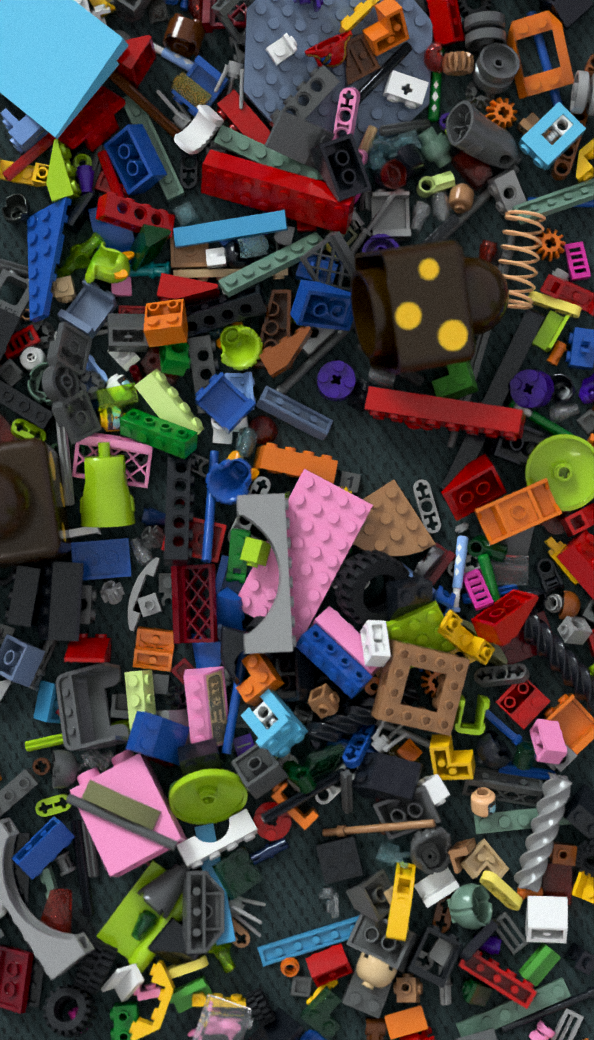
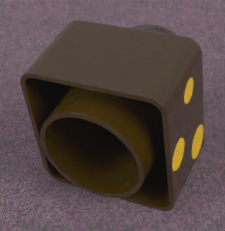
(424, 305)
(31, 504)

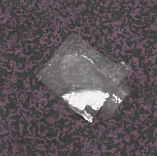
(332, 904)

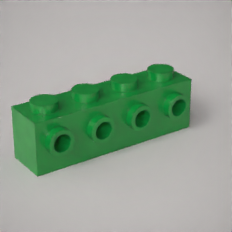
(158, 433)
(123, 1015)

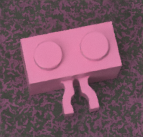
(548, 741)

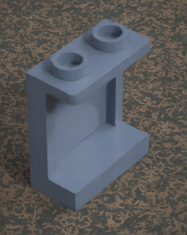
(89, 309)

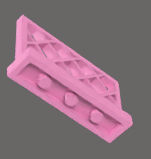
(120, 444)

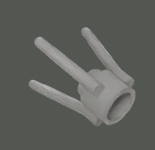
(234, 71)
(182, 118)
(382, 742)
(236, 909)

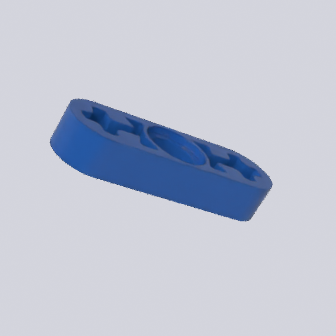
(360, 751)

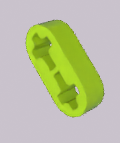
(28, 430)
(55, 809)

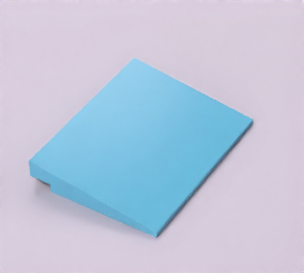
(54, 58)

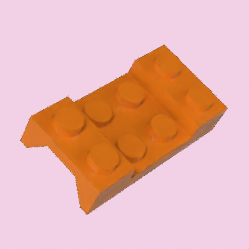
(517, 511)

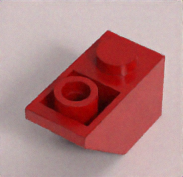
(578, 520)

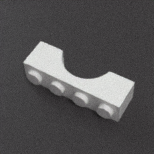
(195, 851)

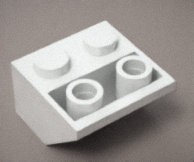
(546, 919)

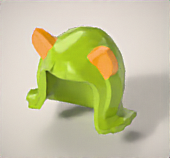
(109, 265)
(239, 346)

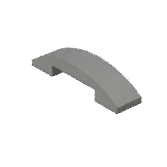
(134, 616)

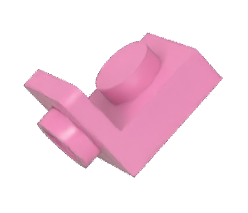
(150, 991)

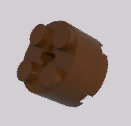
(184, 35)

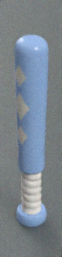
(173, 57)
(459, 567)

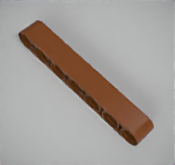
(567, 161)

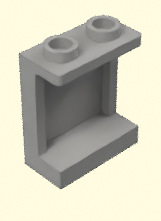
(395, 218)

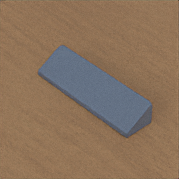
(294, 413)

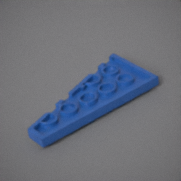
(44, 252)

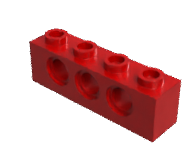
(108, 212)

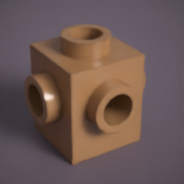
(324, 701)
(414, 991)

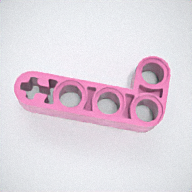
(348, 126)

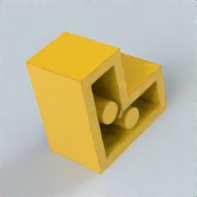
(450, 763)

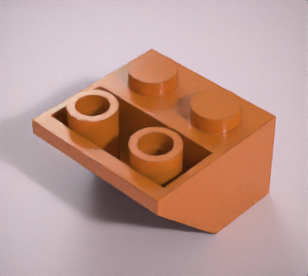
(165, 323)

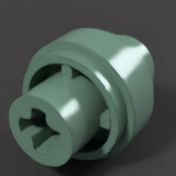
(435, 147)

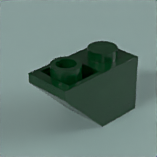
(476, 991)

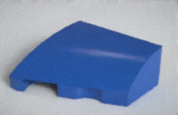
(229, 609)
(206, 653)

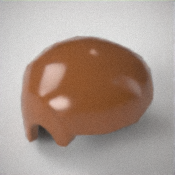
(571, 605)

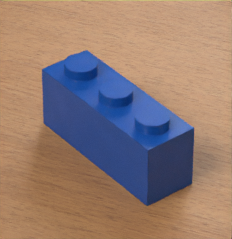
(43, 847)

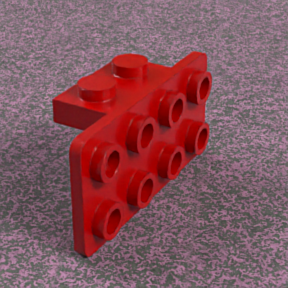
(94, 121)

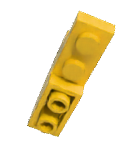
(401, 902)

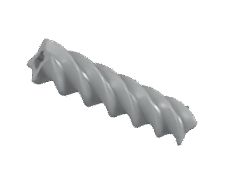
(545, 829)

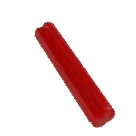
(110, 173)

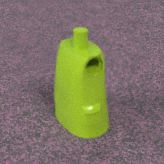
(106, 491)

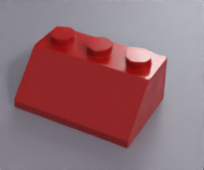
(136, 59)

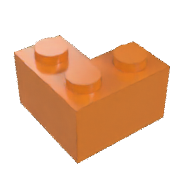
(389, 29)
(262, 677)

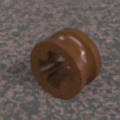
(44, 761)

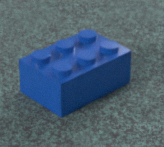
(135, 159)

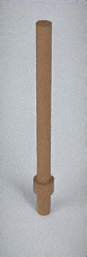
(343, 830)

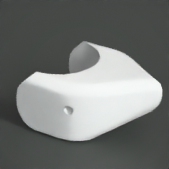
(199, 131)

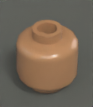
(461, 198)

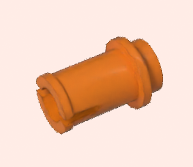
(556, 353)
(524, 893)

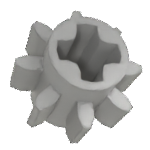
(112, 592)

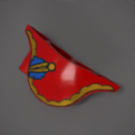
(330, 51)

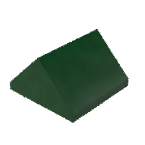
(148, 245)

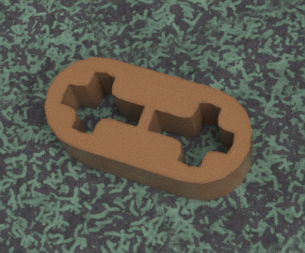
(240, 930)

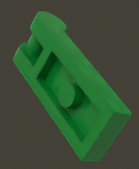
(237, 541)

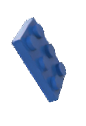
(103, 558)

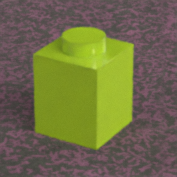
(255, 552)

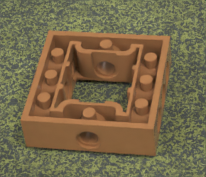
(393, 679)

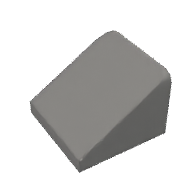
(285, 238)
(440, 951)

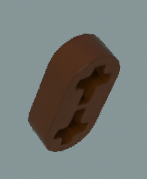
(438, 912)

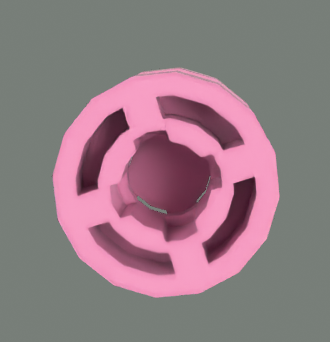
(541, 1028)

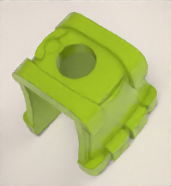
(478, 727)

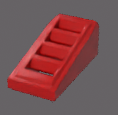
(12, 355)

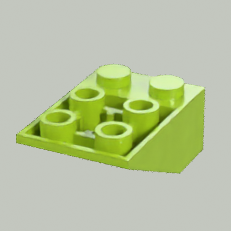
(61, 174)

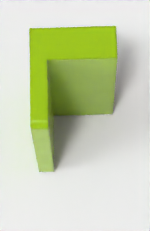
(550, 331)

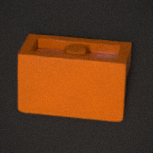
(406, 1022)

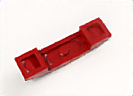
(569, 292)

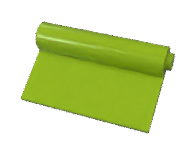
(121, 923)

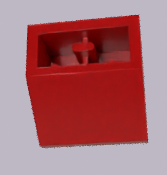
(522, 703)

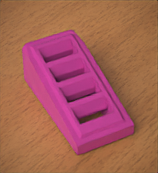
(571, 269)
(472, 579)

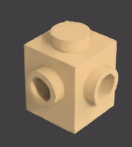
(64, 289)

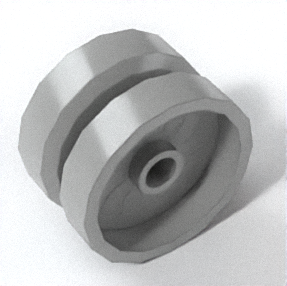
(582, 93)

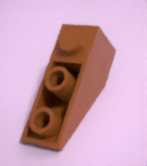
(281, 357)

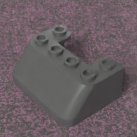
(86, 709)

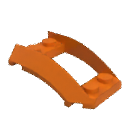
(545, 80)

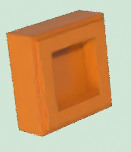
(409, 751)

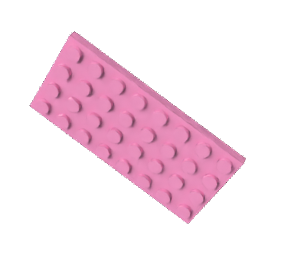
(321, 535)

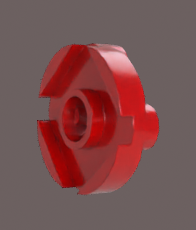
(271, 832)

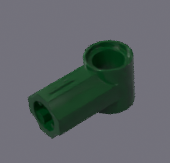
(496, 551)
(299, 776)

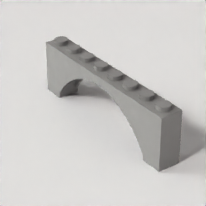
(269, 515)
(53, 948)

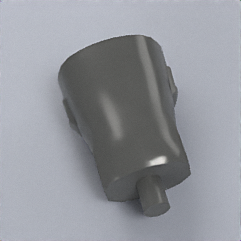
(481, 137)

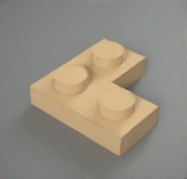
(484, 858)

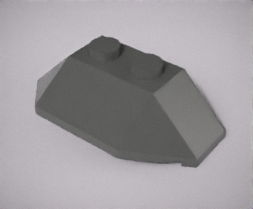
(202, 911)

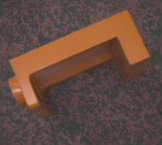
(574, 722)
(302, 819)

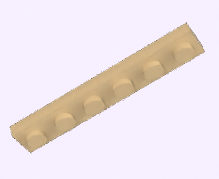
(219, 273)

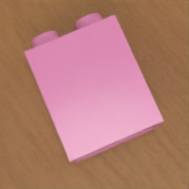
(117, 846)

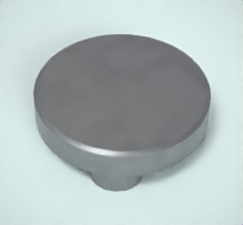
(425, 566)

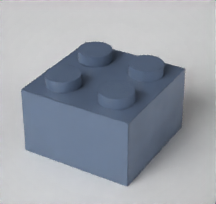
(19, 660)

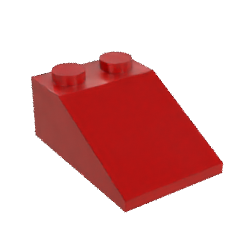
(190, 290)
(473, 487)
(505, 618)
(89, 649)

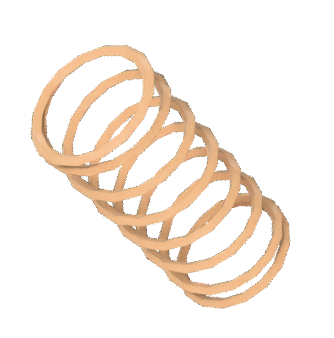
(521, 278)

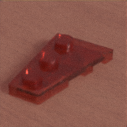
(58, 910)

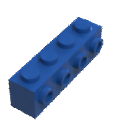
(315, 646)

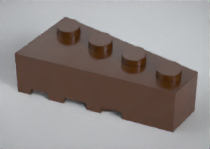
(277, 322)

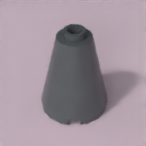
(165, 890)

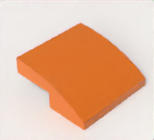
(153, 657)

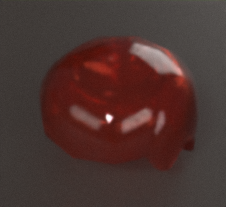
(433, 58)
(393, 174)
(265, 428)

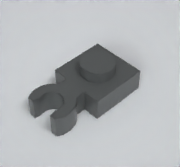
(165, 586)

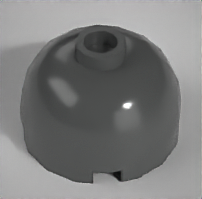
(64, 768)

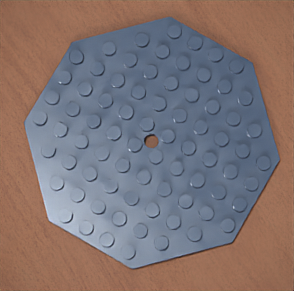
(271, 85)

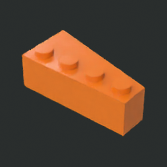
(293, 463)

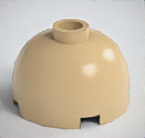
(374, 972)

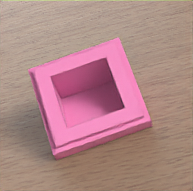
(122, 288)

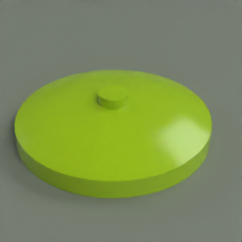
(567, 465)
(207, 796)

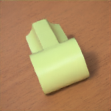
(436, 183)

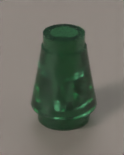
(144, 923)

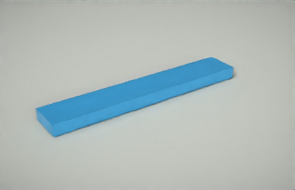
(230, 229)
(207, 834)
(307, 941)

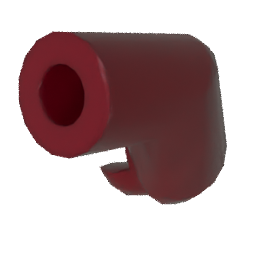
(136, 374)

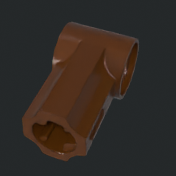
(375, 1028)

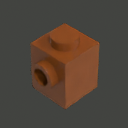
(563, 854)

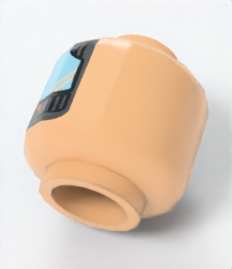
(483, 802)

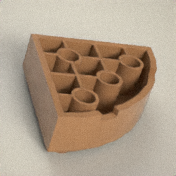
(392, 525)

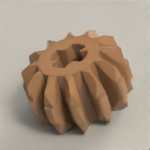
(458, 63)

